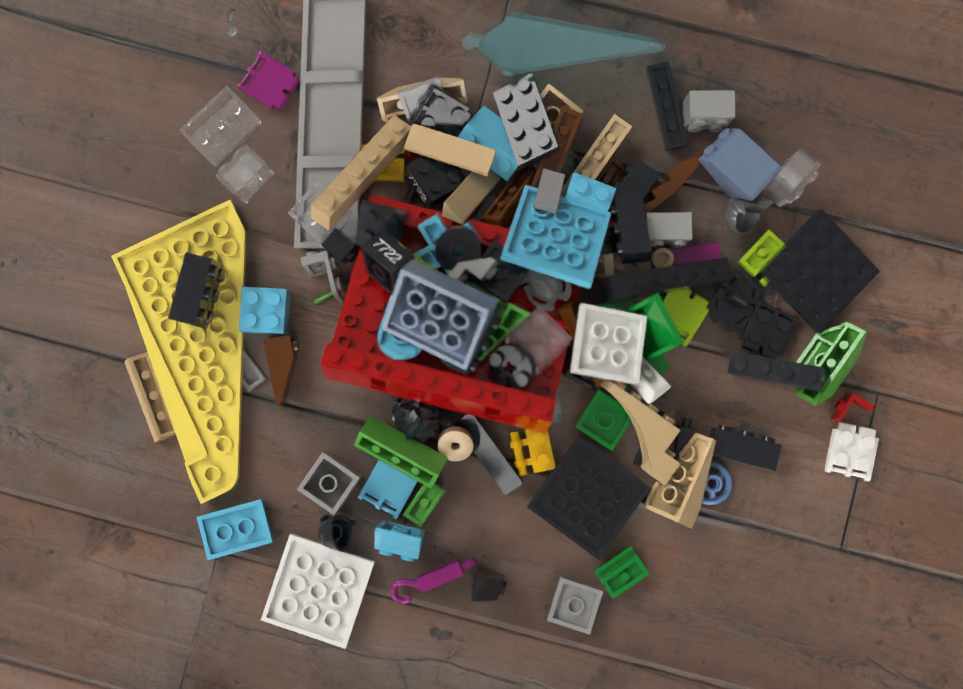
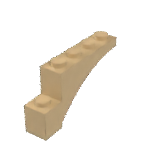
(653, 432)

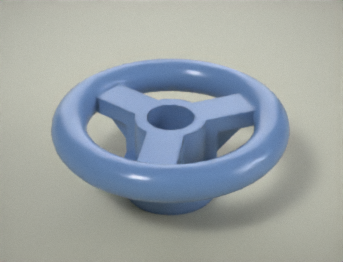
(723, 472)

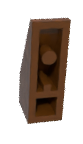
(281, 360)

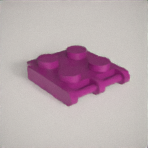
(269, 82)

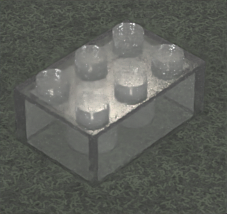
(221, 126)

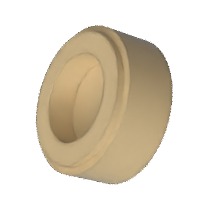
(661, 258)

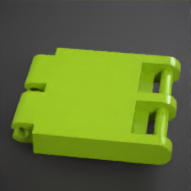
(686, 312)

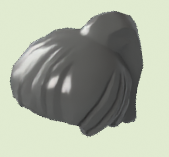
(744, 214)

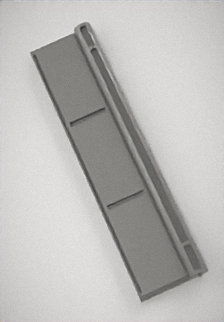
(330, 99)

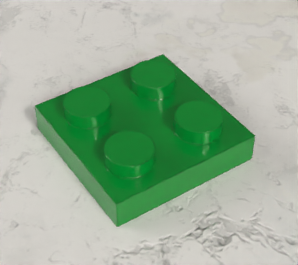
(604, 420)

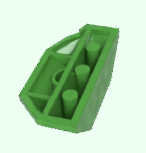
(837, 352)

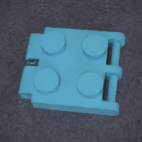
(389, 487)

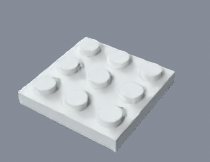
(608, 344)

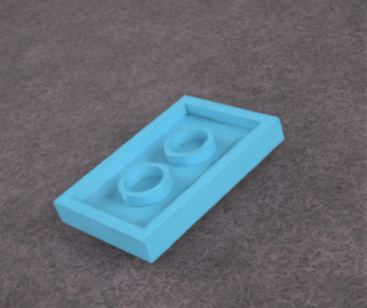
(235, 529)

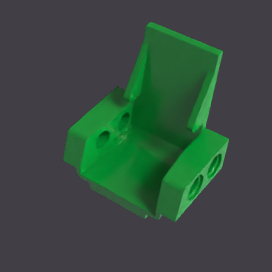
(660, 330)

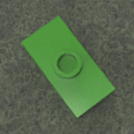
(424, 503)

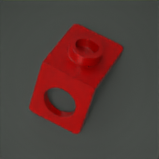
(843, 404)

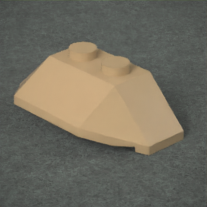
(390, 103)

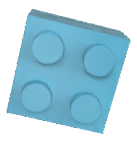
(265, 311)

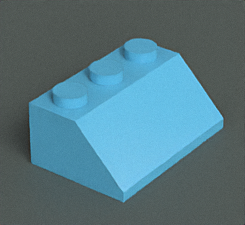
(488, 130)

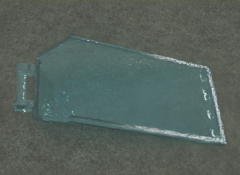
(541, 43)

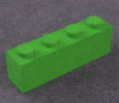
(404, 455)

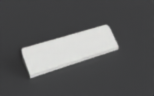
(651, 383)

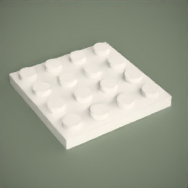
(317, 591)

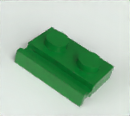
(621, 572)

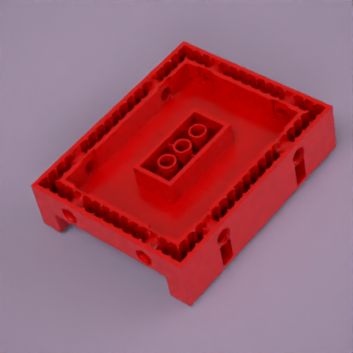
(358, 360)

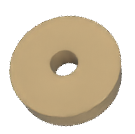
(455, 435)

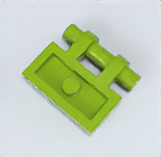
(760, 254)

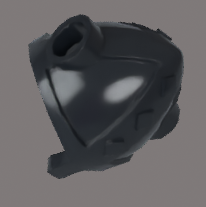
(336, 531)

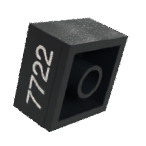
(433, 180)
(385, 259)

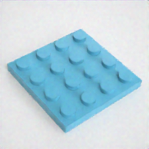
(557, 243)

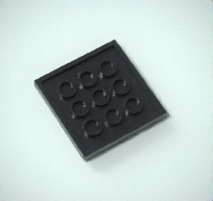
(819, 271)
(588, 497)

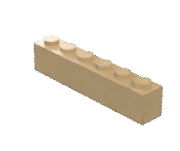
(360, 173)

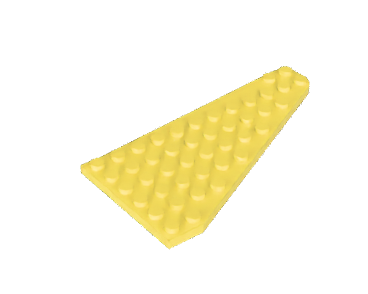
(195, 365)

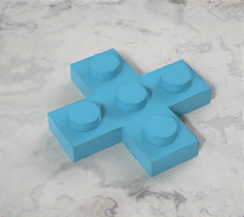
(431, 231)

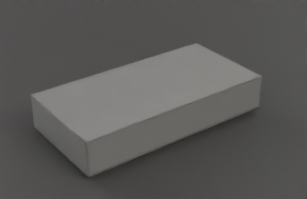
(549, 191)
(251, 373)

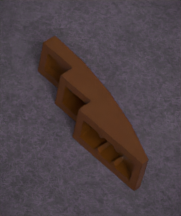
(674, 180)

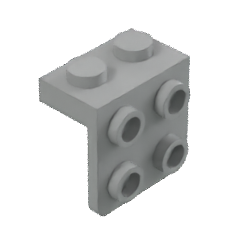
(320, 263)

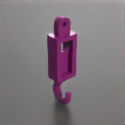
(432, 578)

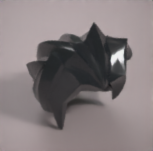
(415, 418)

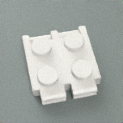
(852, 450)

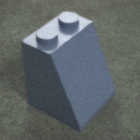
(739, 164)

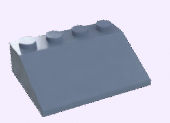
(438, 313)

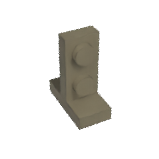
(611, 264)

